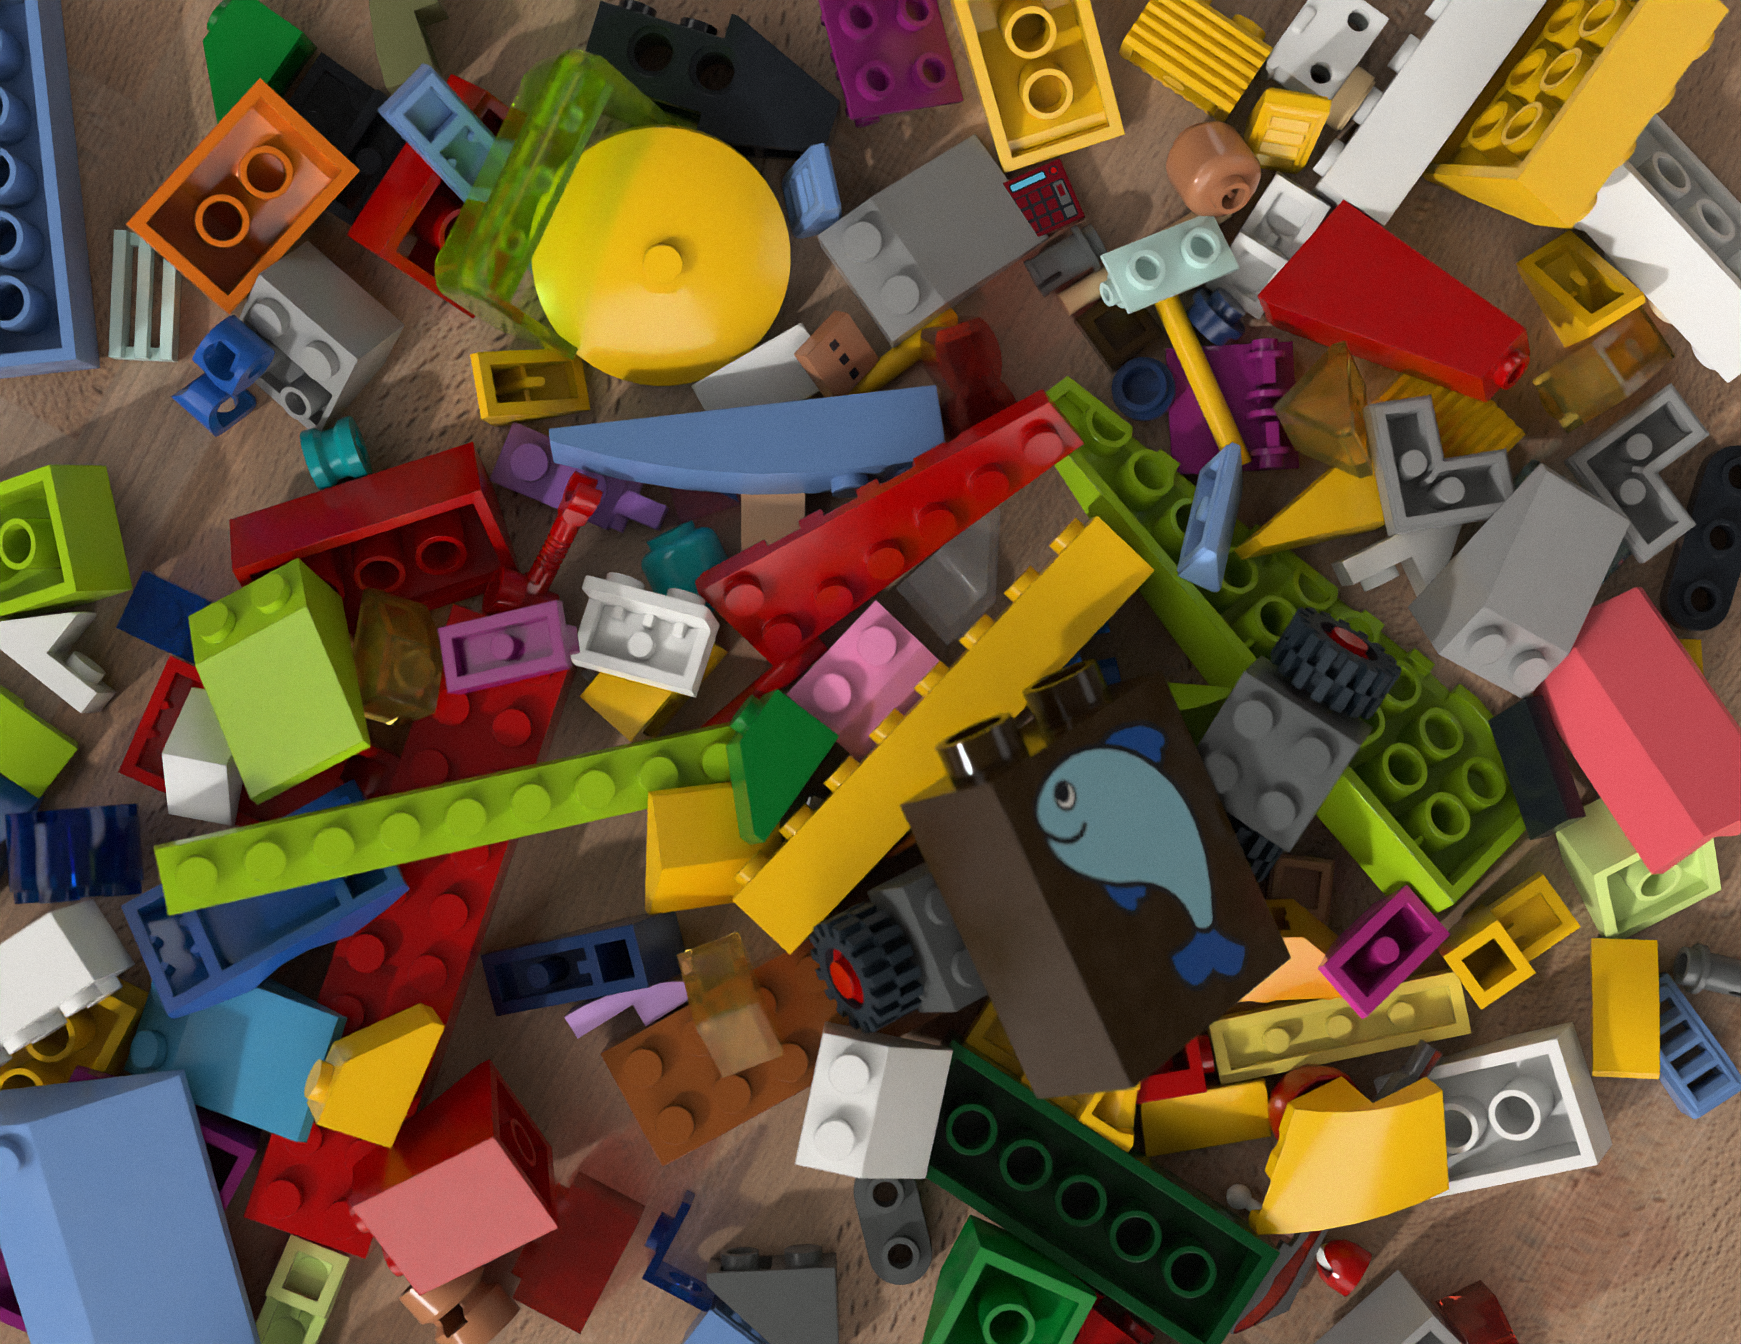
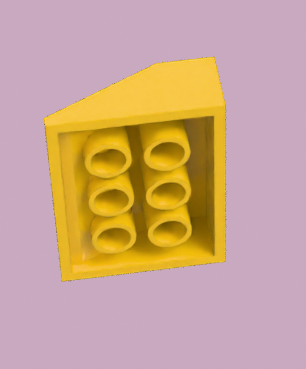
(1572, 104)

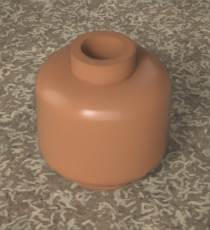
(1213, 169)

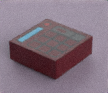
(1046, 198)

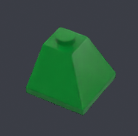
(1004, 1293)

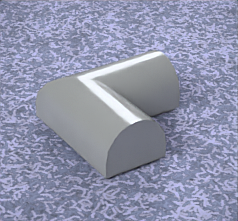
(1625, 465)
(1417, 482)

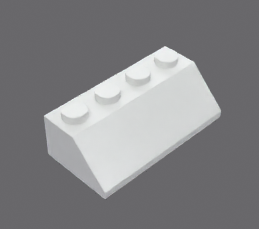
(1678, 241)

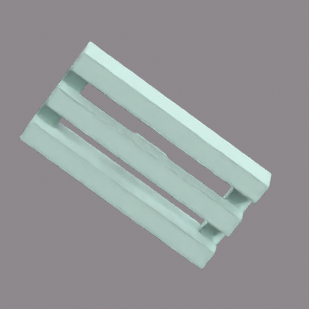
(121, 303)

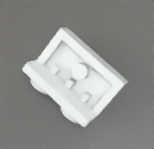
(645, 634)

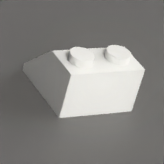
(873, 1104)

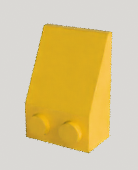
(1038, 76)

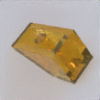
(1603, 370)
(396, 658)

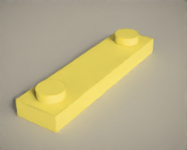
(1328, 1031)

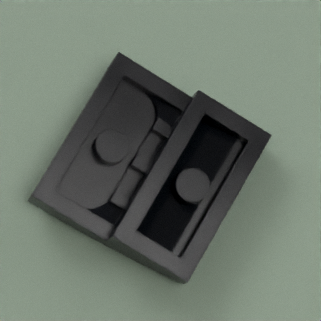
(347, 116)

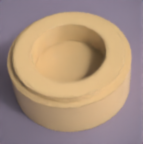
(1349, 97)

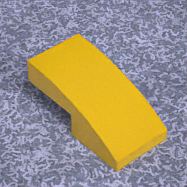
(1625, 1008)

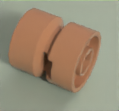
(463, 1309)

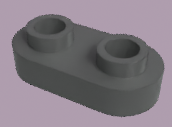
(891, 1224)

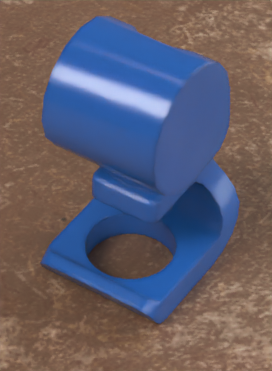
(231, 362)

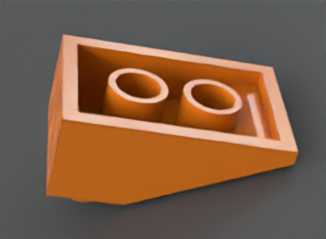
(243, 196)

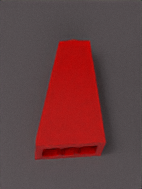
(1394, 309)

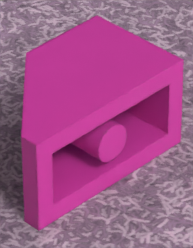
(1381, 949)

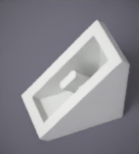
(199, 765)

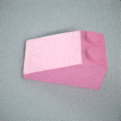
(864, 678)

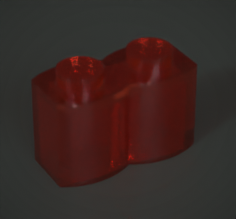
(967, 367)

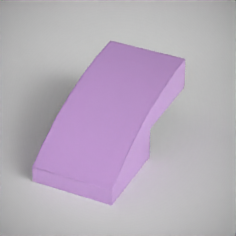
(648, 1002)

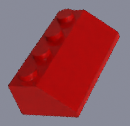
(409, 530)

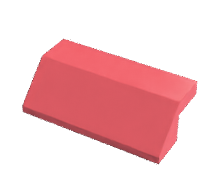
(1648, 731)

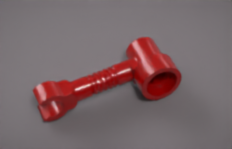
(515, 590)

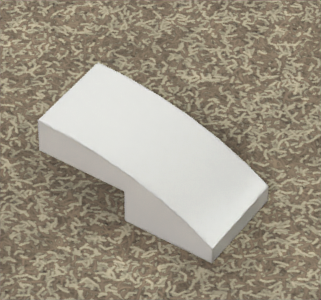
(1269, 238)

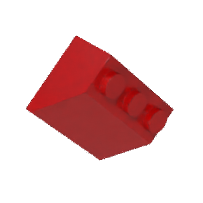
(415, 208)

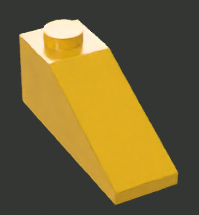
(1326, 510)

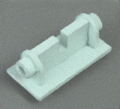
(1166, 264)

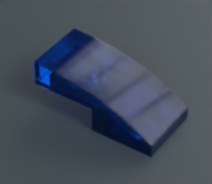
(160, 614)

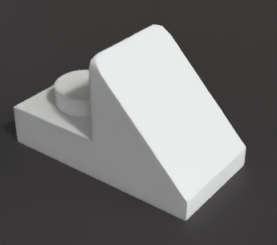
(1419, 552)
(42, 649)

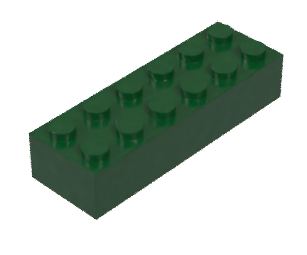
(1092, 1204)

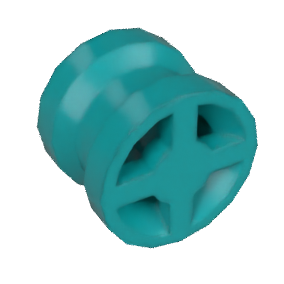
(335, 453)

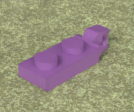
(529, 469)

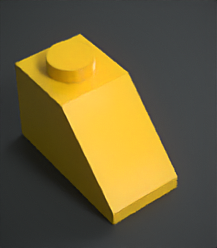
(374, 1075)

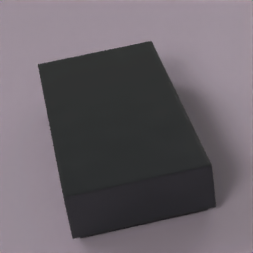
(1536, 767)

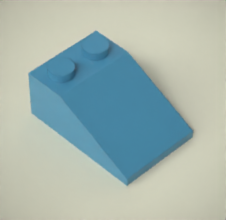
(243, 1054)

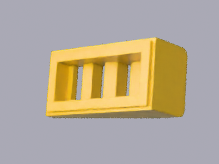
(1285, 128)

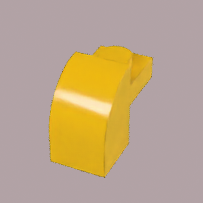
(1496, 942)

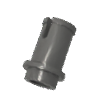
(1066, 259)
(1700, 969)

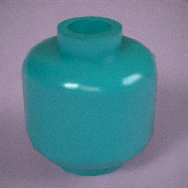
(681, 557)

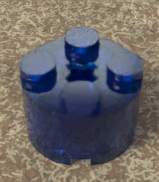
(74, 853)

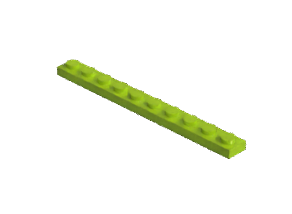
(435, 819)

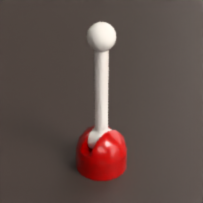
(1338, 1261)

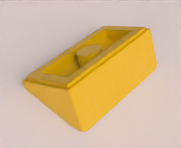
(1206, 1119)

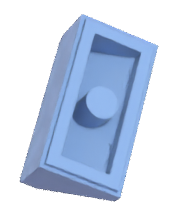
(1212, 520)

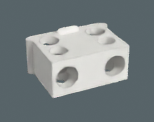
(1323, 45)

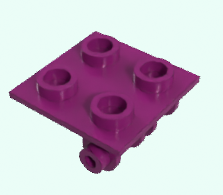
(889, 56)
(1252, 383)

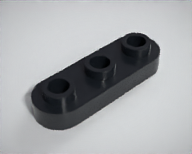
(1694, 559)

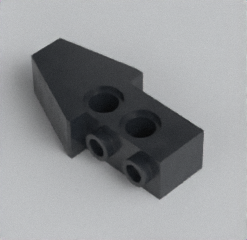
(765, 110)

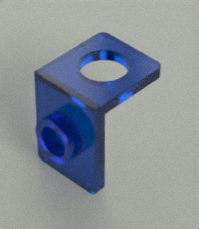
(667, 1276)

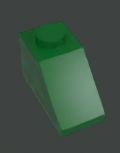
(250, 44)
(772, 760)

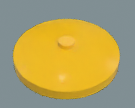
(663, 256)

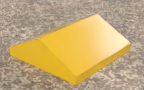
(695, 848)

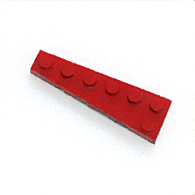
(837, 561)

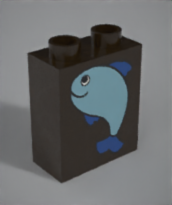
(1094, 879)

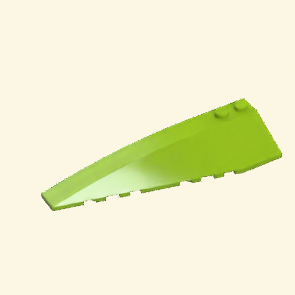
(1427, 785)

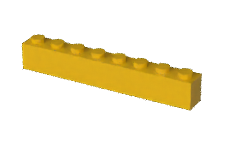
(862, 816)

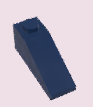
(585, 963)

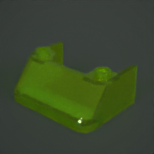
(524, 184)

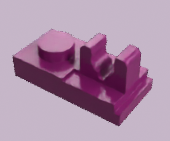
(507, 647)

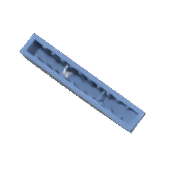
(766, 447)

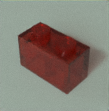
(576, 1260)

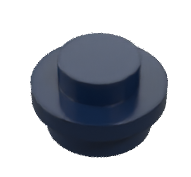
(1216, 315)
(1143, 389)

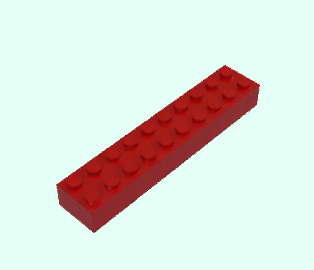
(419, 945)

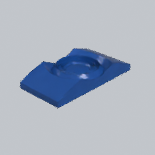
(236, 945)

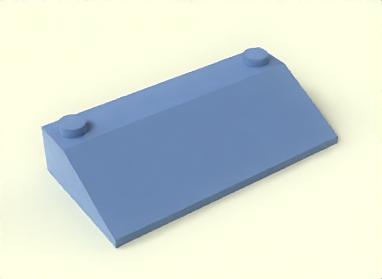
(116, 1216)

